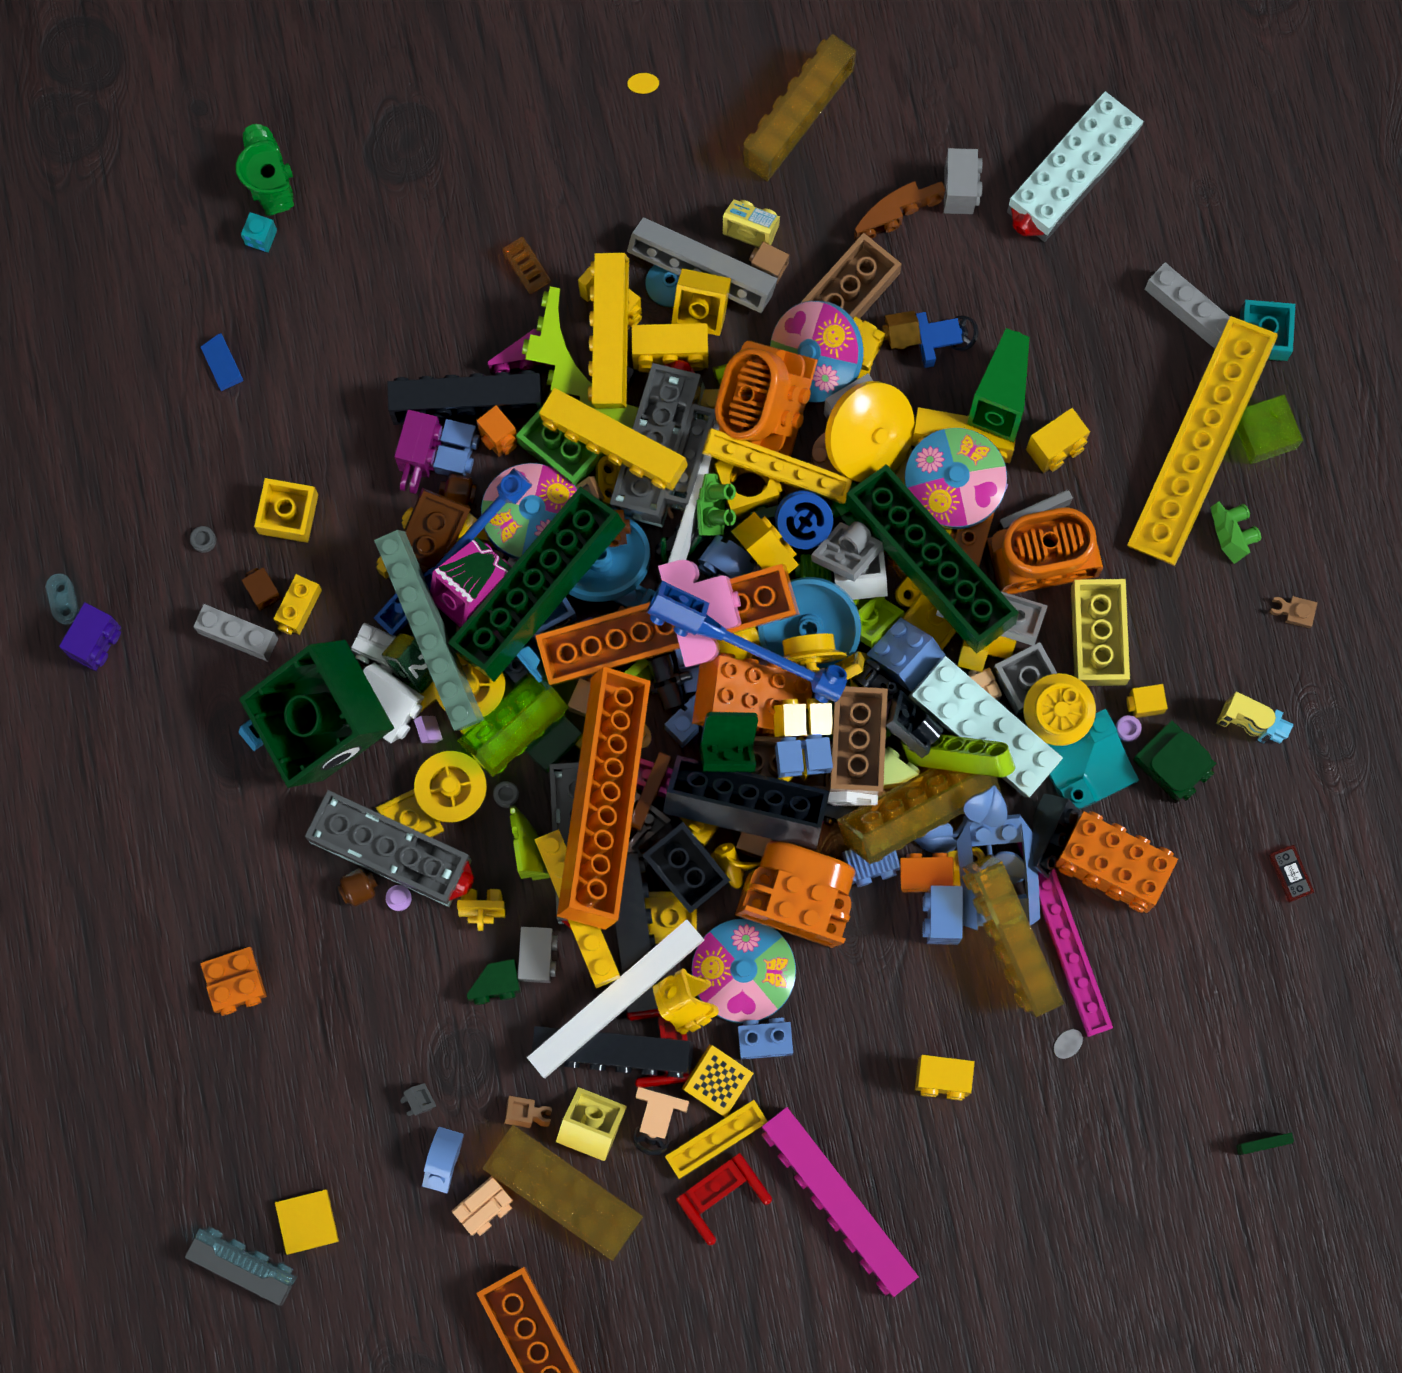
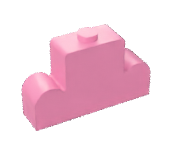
(722, 607)

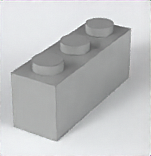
(235, 632)

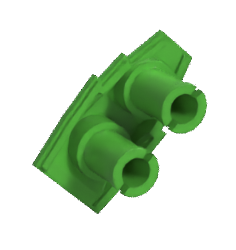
(711, 506)
(1231, 538)

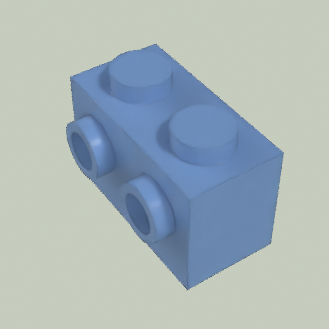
(765, 1039)

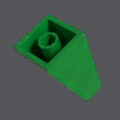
(1001, 393)

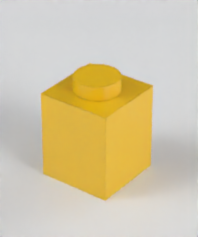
(1147, 701)

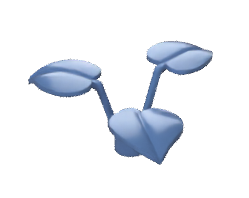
(985, 808)

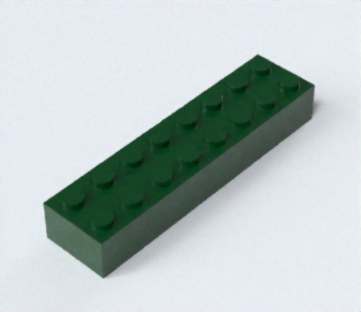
(931, 559)
(537, 584)

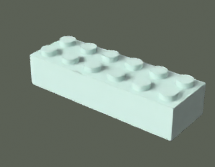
(973, 713)

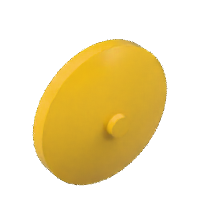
(869, 429)

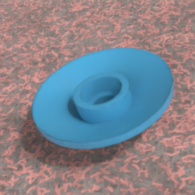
(659, 289)

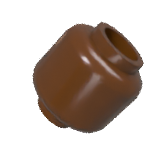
(458, 488)
(357, 887)

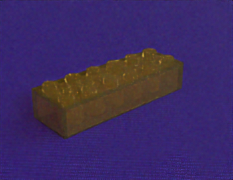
(799, 107)
(910, 811)
(1013, 935)
(563, 1192)

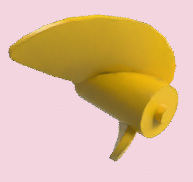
(728, 861)

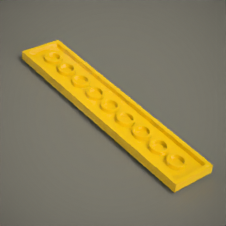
(1202, 440)

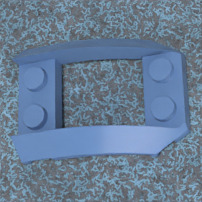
(1011, 831)

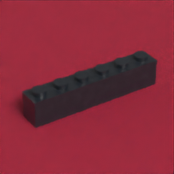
(632, 926)
(627, 1053)

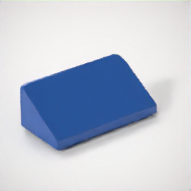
(221, 362)

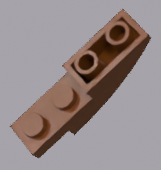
(889, 211)

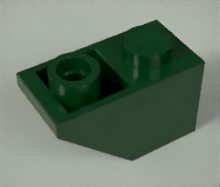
(496, 980)

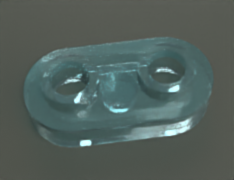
(62, 600)

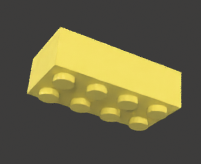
(1100, 632)

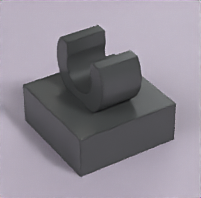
(418, 1099)

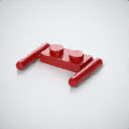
(667, 1031)
(716, 1187)

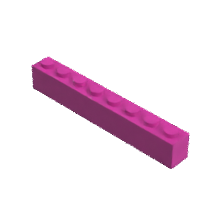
(839, 1202)

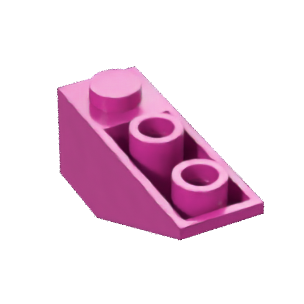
(513, 358)

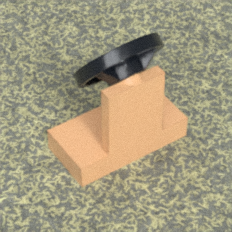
(656, 1119)

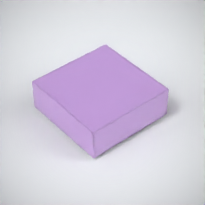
(428, 729)

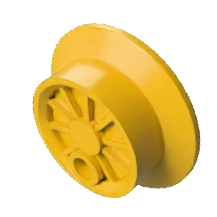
(812, 650)
(486, 692)
(1059, 709)
(450, 786)

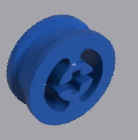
(787, 508)

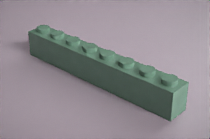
(429, 630)

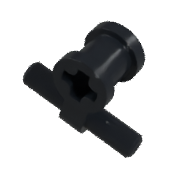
(876, 678)

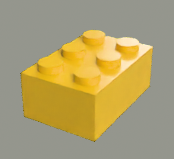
(668, 344)

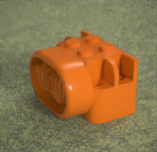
(764, 396)
(1026, 564)
(799, 893)

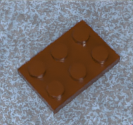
(434, 527)

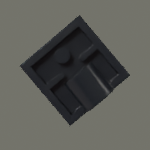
(912, 724)

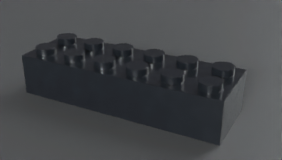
(466, 397)
(747, 803)

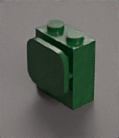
(1175, 762)

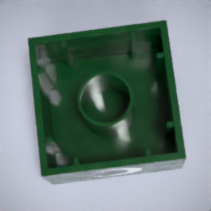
(316, 713)

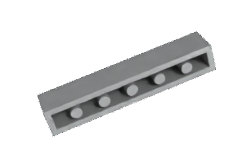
(675, 251)

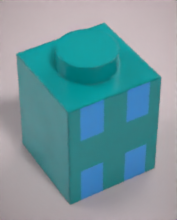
(259, 232)

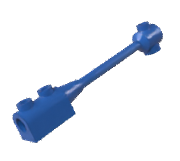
(510, 490)
(690, 616)

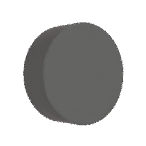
(203, 539)
(506, 794)

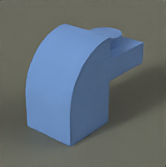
(442, 1159)

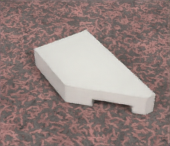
(852, 799)

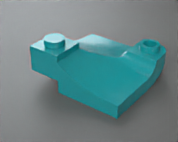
(1093, 765)

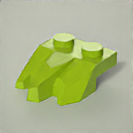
(876, 618)

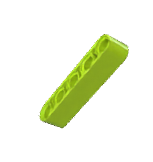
(966, 756)

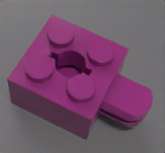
(417, 448)

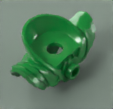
(262, 150)

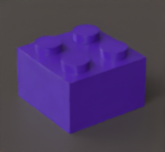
(91, 637)

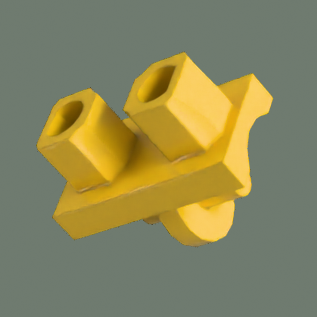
(481, 911)

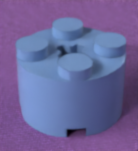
(725, 559)

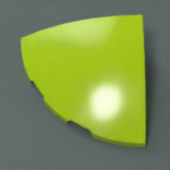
(526, 851)

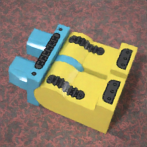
(1254, 718)

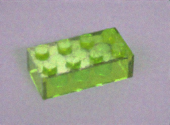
(513, 725)

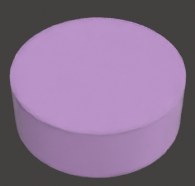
(1128, 728)

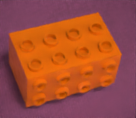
(746, 687)
(1116, 862)

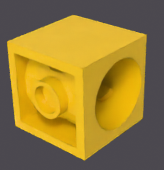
(744, 505)

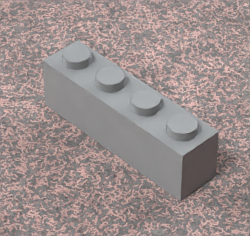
(1188, 304)

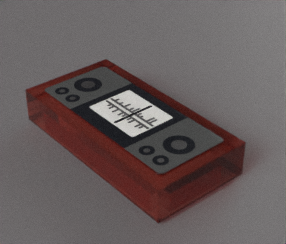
(1291, 873)

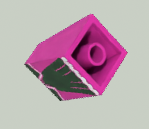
(467, 580)

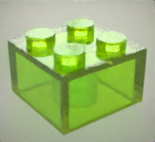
(1268, 429)

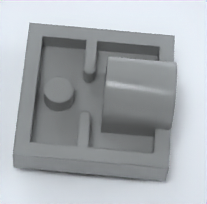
(848, 550)

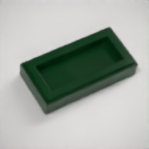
(1264, 1144)

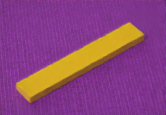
(776, 466)

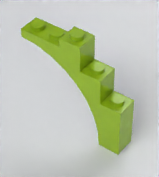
(551, 350)

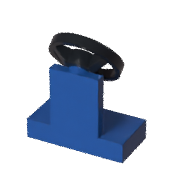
(943, 334)

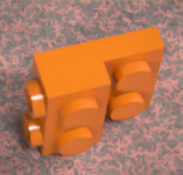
(233, 981)

